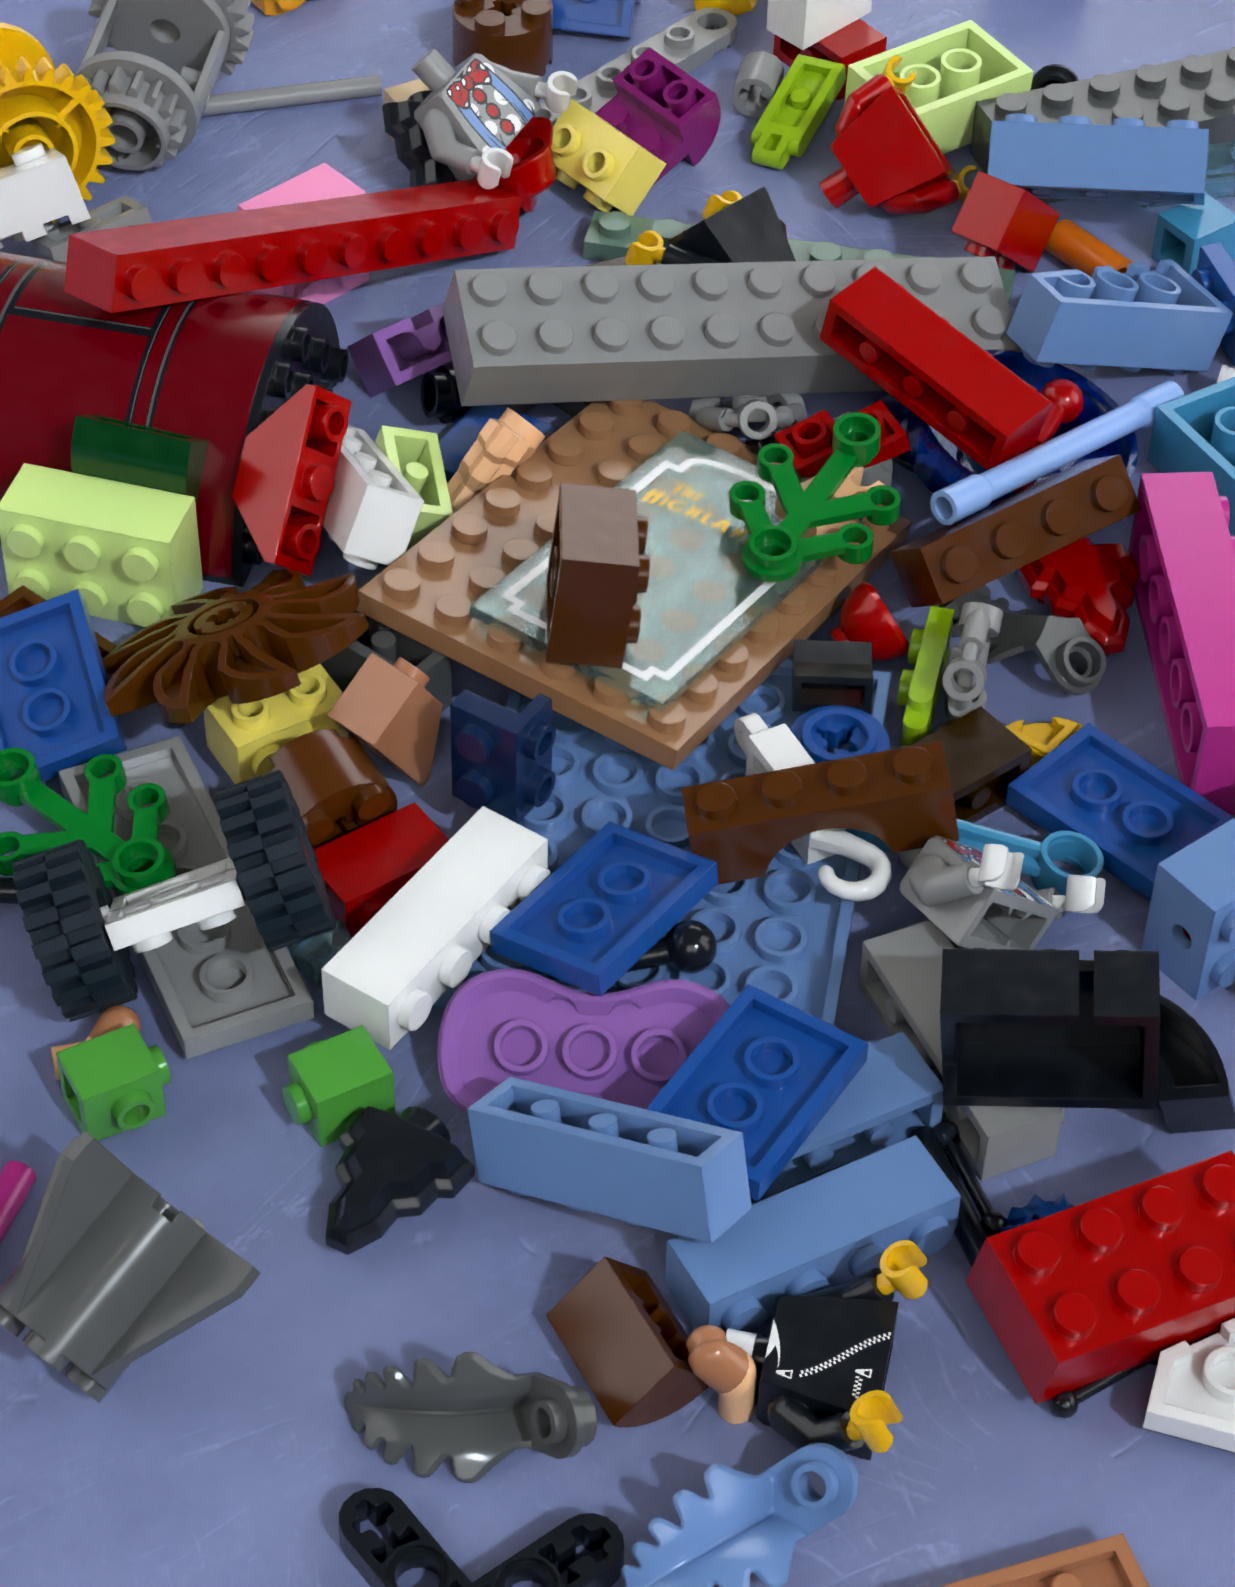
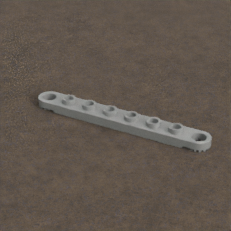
(683, 43)

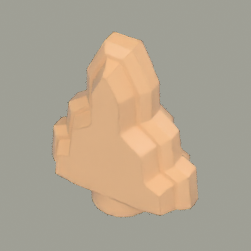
(496, 452)

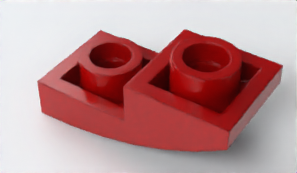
(813, 439)

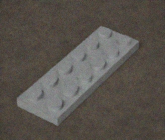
(214, 981)

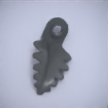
(1050, 637)
(469, 1416)

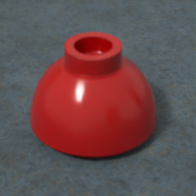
(868, 620)

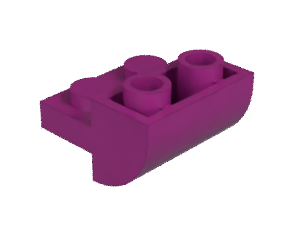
(663, 110)

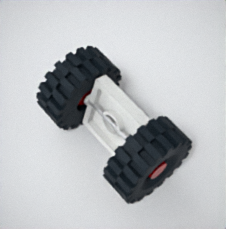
(87, 934)

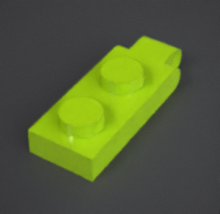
(796, 110)
(921, 686)

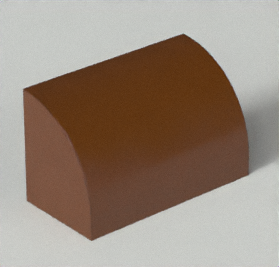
(626, 1344)

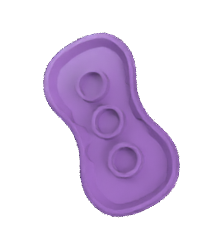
(569, 1038)

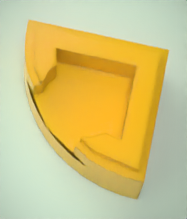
(1044, 736)

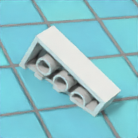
(36, 193)

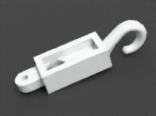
(779, 749)

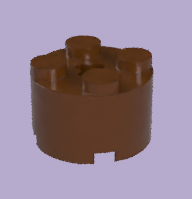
(505, 32)
(333, 784)

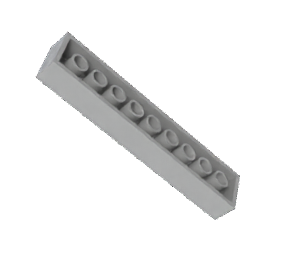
(686, 327)

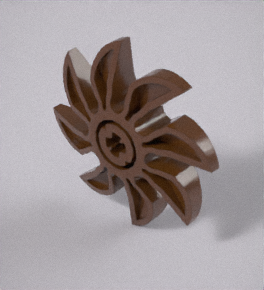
(234, 645)

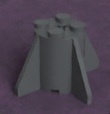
(113, 1270)

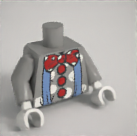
(480, 111)
(980, 894)

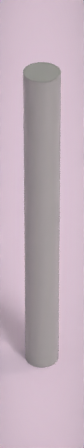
(293, 95)

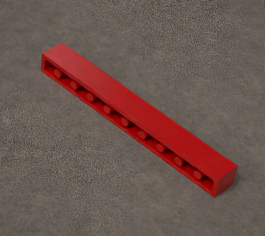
(287, 244)

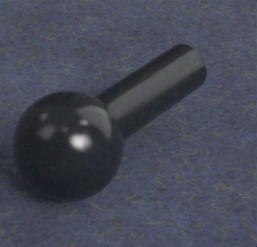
(686, 947)

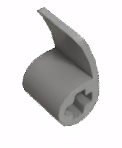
(757, 82)

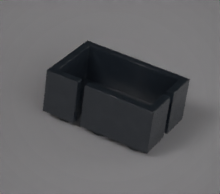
(1050, 1028)

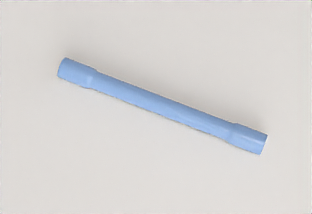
(978, 490)

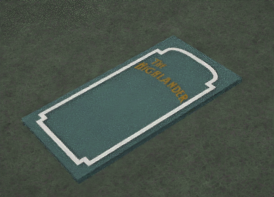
(697, 586)

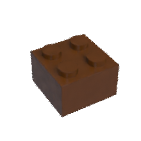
(595, 575)

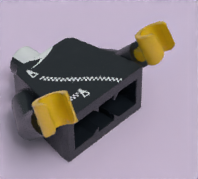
(731, 232)
(832, 1357)

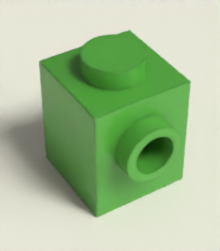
(335, 1080)
(113, 1082)

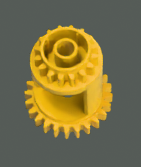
(50, 109)

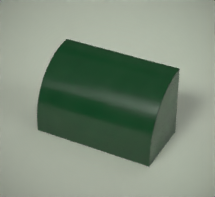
(137, 454)

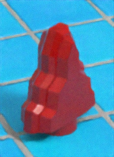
(1087, 585)

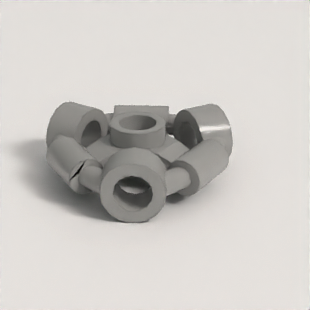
(777, 412)
(966, 670)

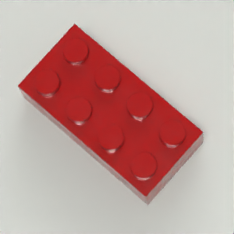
(1113, 1278)

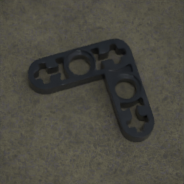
(417, 1548)

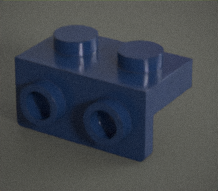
(502, 755)

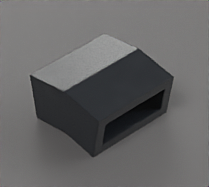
(831, 674)

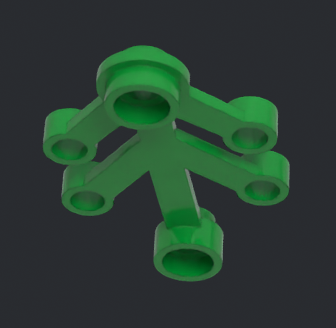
(779, 550)
(127, 863)

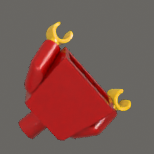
(890, 152)

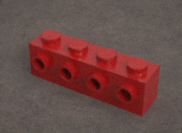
(934, 369)

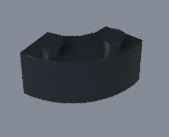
(1191, 1075)

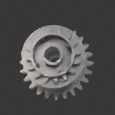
(159, 61)

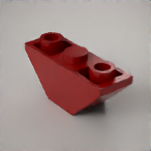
(290, 476)

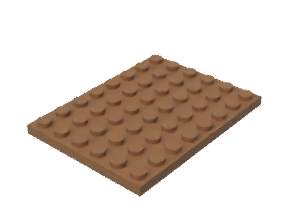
(437, 580)

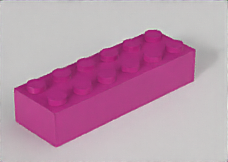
(1190, 622)

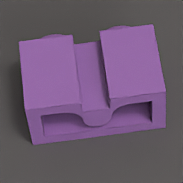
(402, 351)

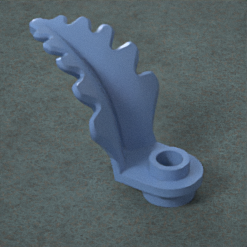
(745, 1523)

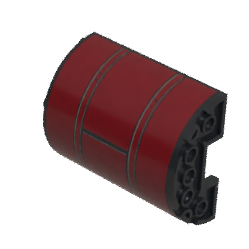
(178, 367)

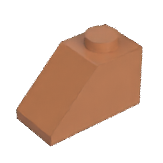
(392, 715)

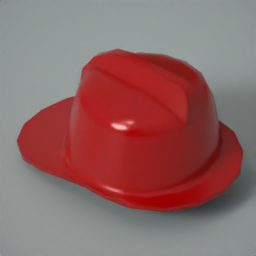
(532, 162)

